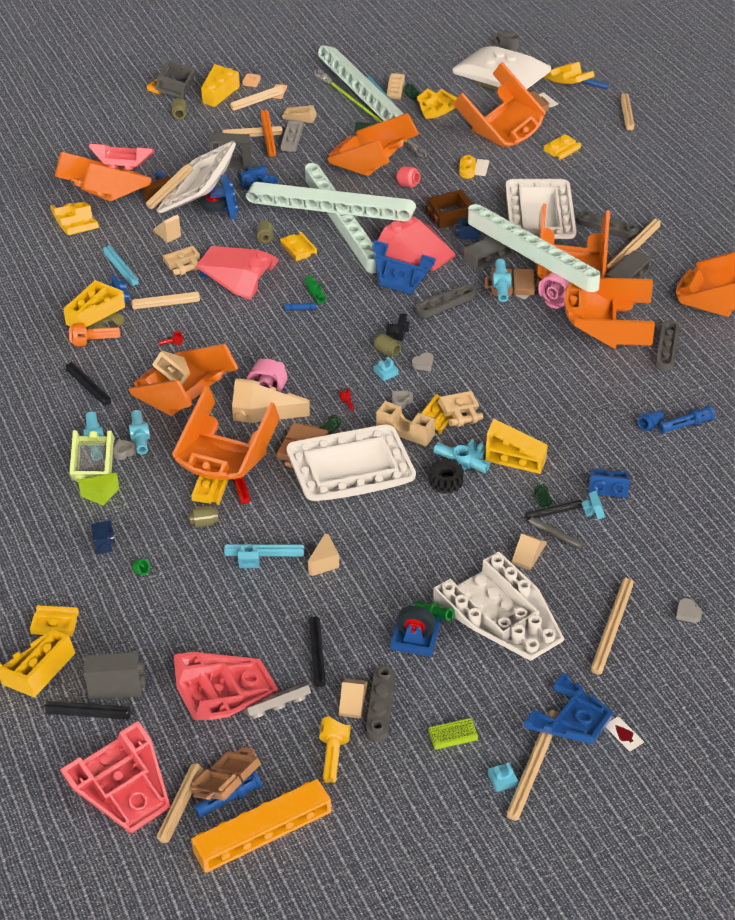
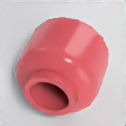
(408, 176)

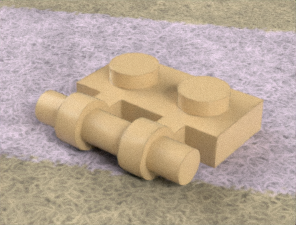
(180, 258)
(458, 404)

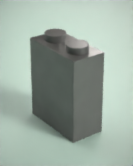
(114, 675)

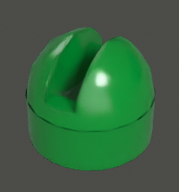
(141, 564)

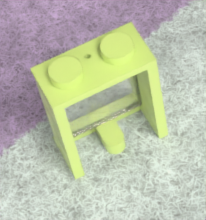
(91, 455)

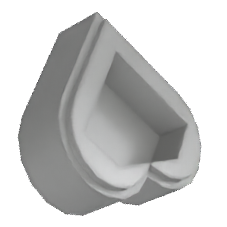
(423, 362)
(402, 398)
(123, 449)
(688, 611)

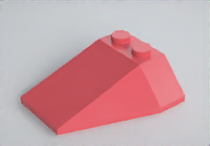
(121, 156)
(413, 238)
(237, 268)
(220, 684)
(122, 779)

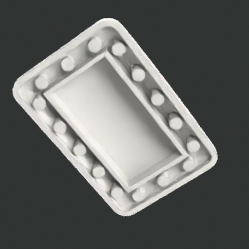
(485, 61)
(203, 178)
(527, 197)
(350, 463)

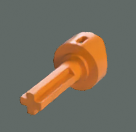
(100, 333)

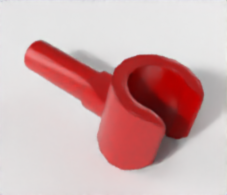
(177, 339)
(345, 397)

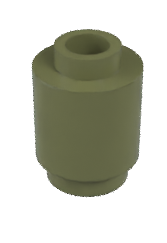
(179, 108)
(265, 231)
(387, 345)
(203, 516)

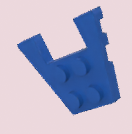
(398, 274)
(580, 719)

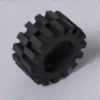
(446, 483)

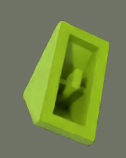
(99, 488)

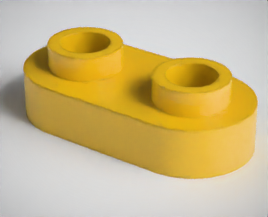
(467, 166)

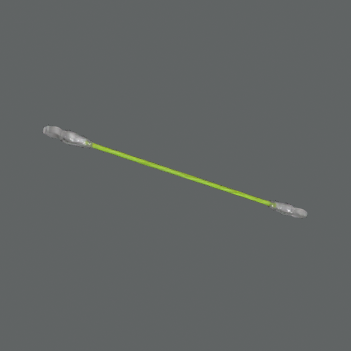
(324, 77)

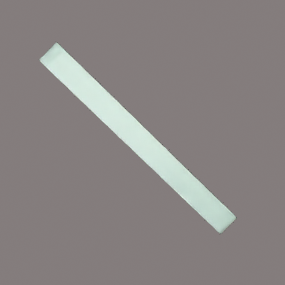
(359, 83)
(331, 201)
(346, 224)
(534, 248)

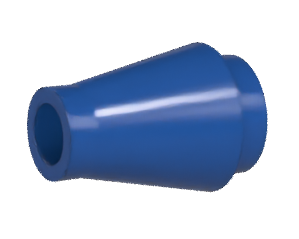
(649, 420)

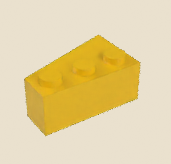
(219, 85)
(94, 304)
(514, 448)
(38, 664)

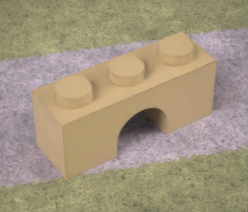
(419, 430)

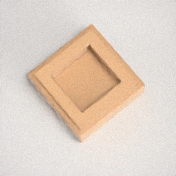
(251, 80)

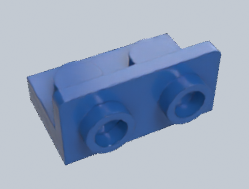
(609, 482)

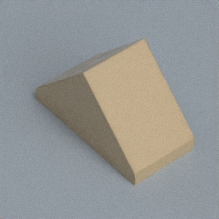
(169, 229)
(172, 366)
(528, 551)
(324, 557)
(352, 697)

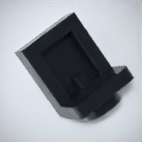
(398, 330)

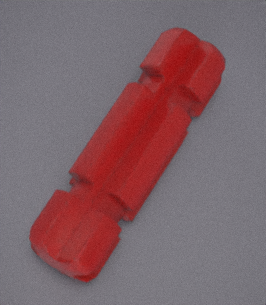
(242, 490)

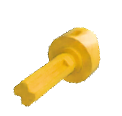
(334, 735)

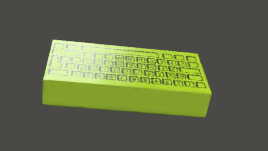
(453, 733)

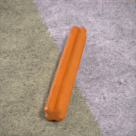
(268, 133)

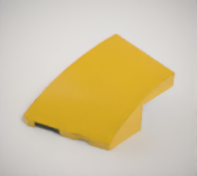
(568, 74)
(436, 104)
(74, 217)

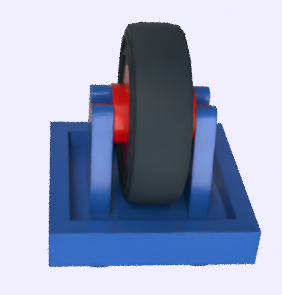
(221, 198)
(415, 631)

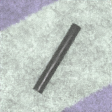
(556, 533)

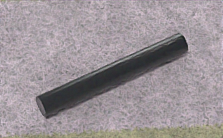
(554, 509)

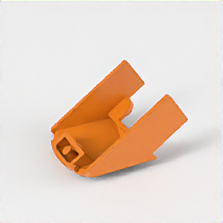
(512, 120)
(373, 145)
(99, 178)
(593, 255)
(710, 285)
(597, 310)
(168, 395)
(219, 456)

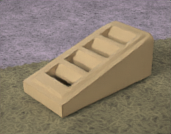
(396, 84)
(301, 113)

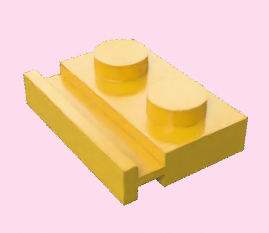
(562, 146)
(298, 246)
(435, 411)
(209, 490)
(56, 618)

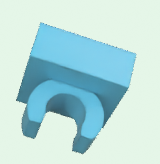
(386, 369)
(478, 450)
(593, 506)
(248, 559)
(502, 777)

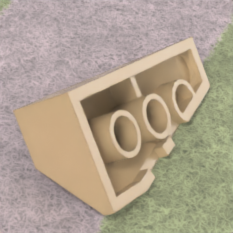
(252, 402)

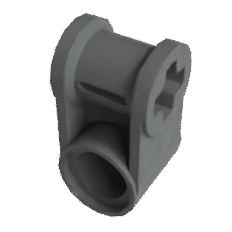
(507, 40)

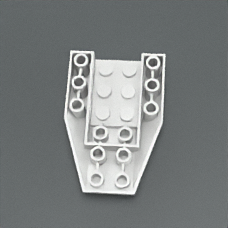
(503, 608)

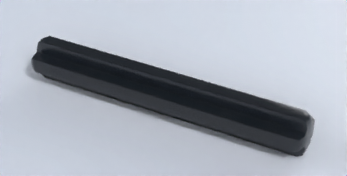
(88, 384)
(317, 651)
(87, 710)

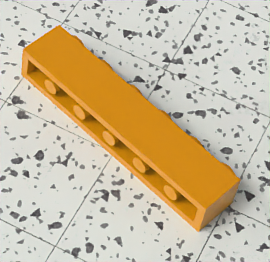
(261, 825)

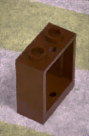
(446, 200)

